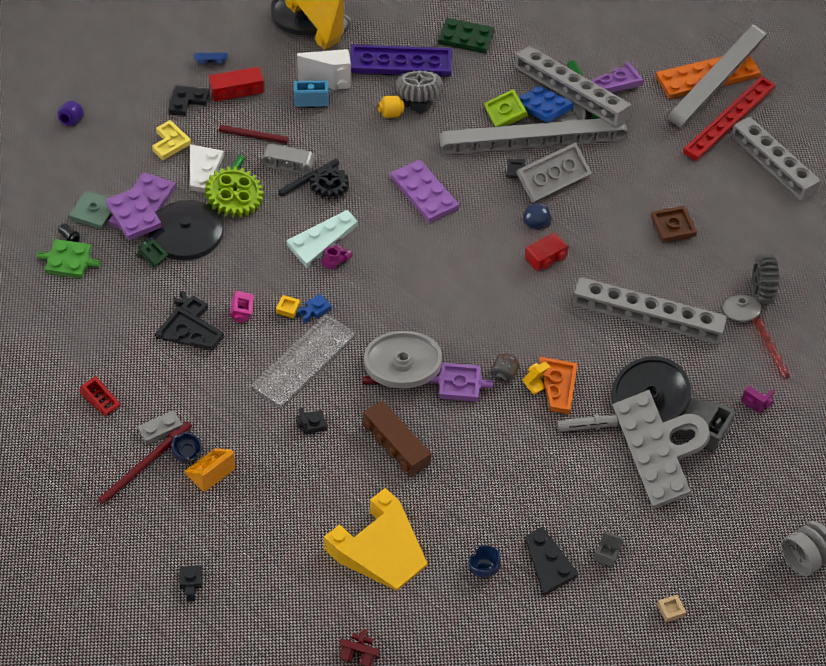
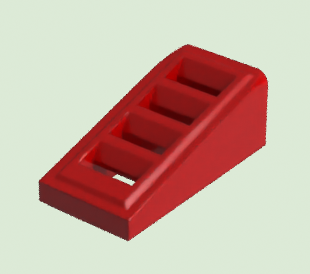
(96, 383)

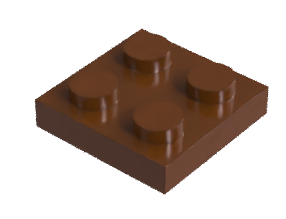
(673, 224)

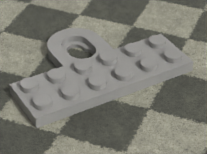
(652, 449)

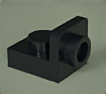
(311, 422)

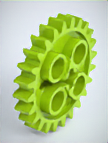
(234, 192)

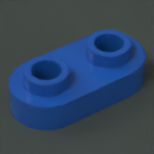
(218, 57)

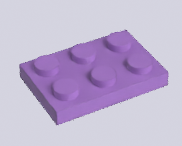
(133, 213)

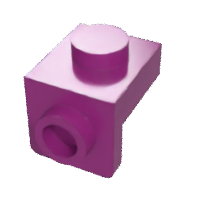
(756, 400)

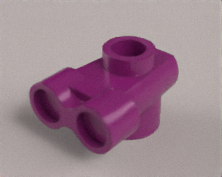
(335, 256)

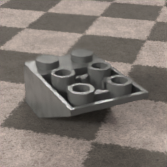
(718, 418)

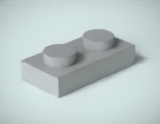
(159, 427)

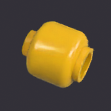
(391, 106)

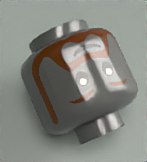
(505, 367)

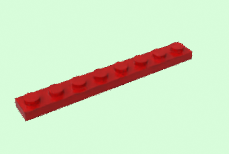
(725, 121)

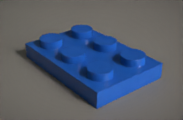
(545, 104)

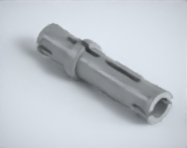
(587, 423)

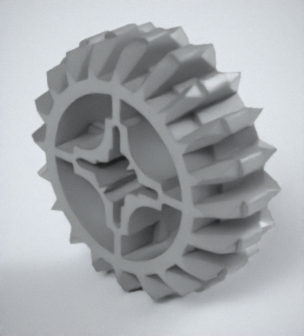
(419, 86)

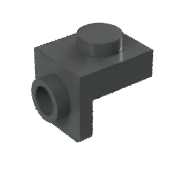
(608, 549)

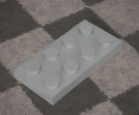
(553, 172)

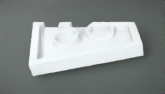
(202, 164)

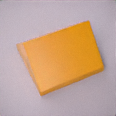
(211, 468)

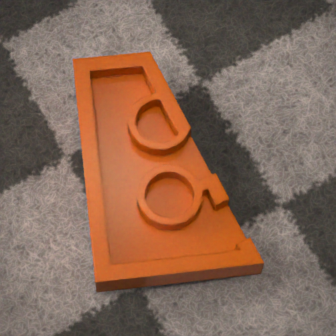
(559, 384)

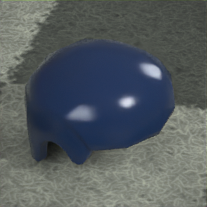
(537, 216)
(186, 447)
(485, 561)

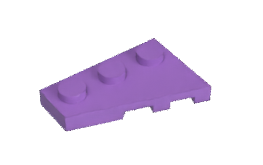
(620, 79)

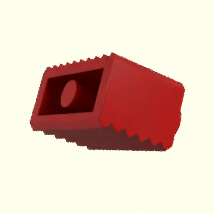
(546, 251)

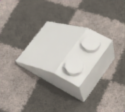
(326, 65)

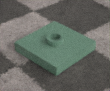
(91, 210)

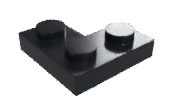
(183, 96)

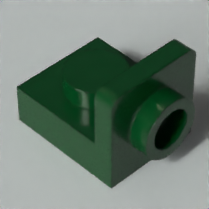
(152, 252)

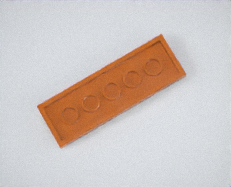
(682, 79)

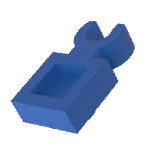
(314, 307)

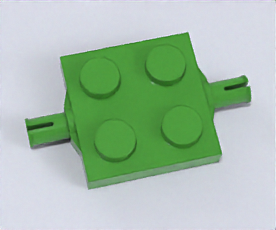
(68, 259)

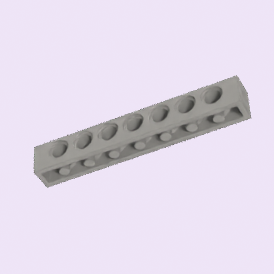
(573, 86)
(649, 310)

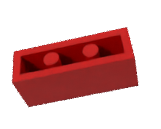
(236, 84)

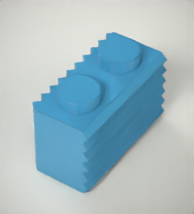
(311, 93)

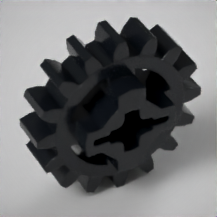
(329, 182)

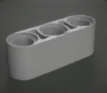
(288, 159)

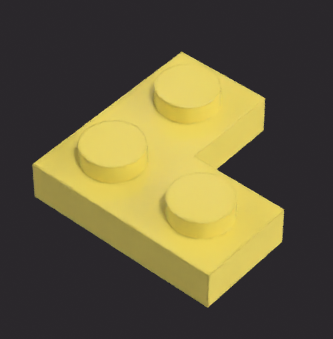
(173, 140)

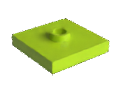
(505, 109)

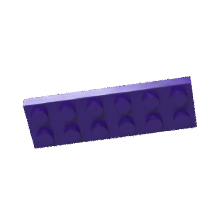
(400, 59)

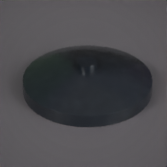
(291, 22)
(188, 229)
(663, 378)

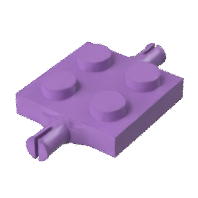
(460, 382)

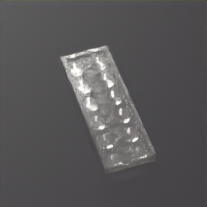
(303, 361)

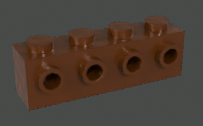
(396, 438)

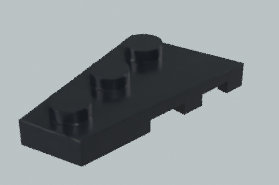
(189, 330)
(550, 563)

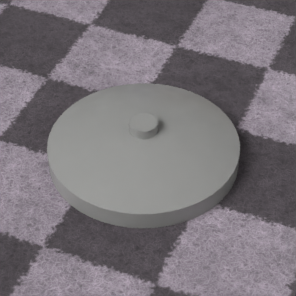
(403, 359)

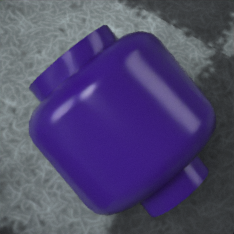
(70, 113)

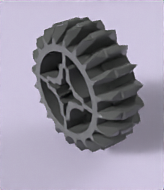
(765, 278)

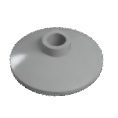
(742, 308)

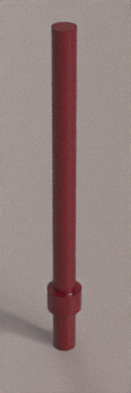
(143, 464)

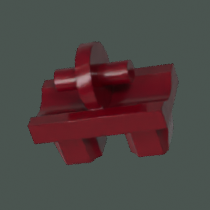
(368, 653)

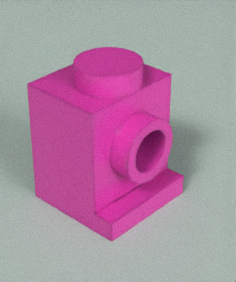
(241, 306)

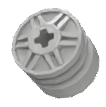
(805, 548)

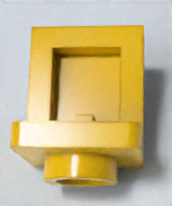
(532, 379)

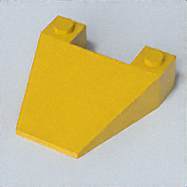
(326, 17)
(384, 549)

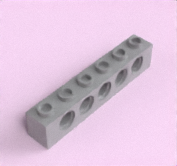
(776, 158)

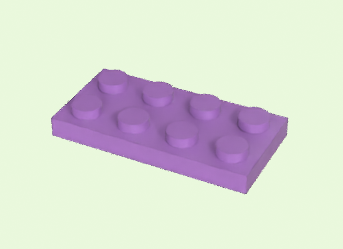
(154, 189)
(424, 191)

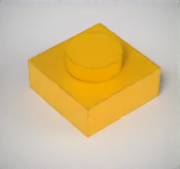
(288, 306)

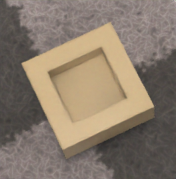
(671, 608)

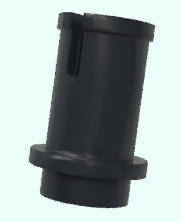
(69, 233)

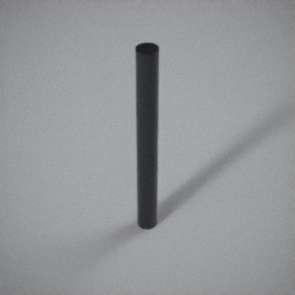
(304, 179)

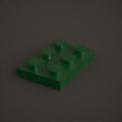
(466, 35)

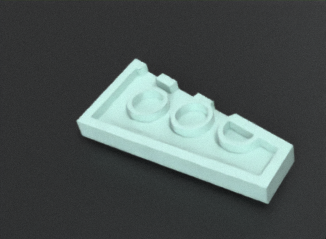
(314, 241)

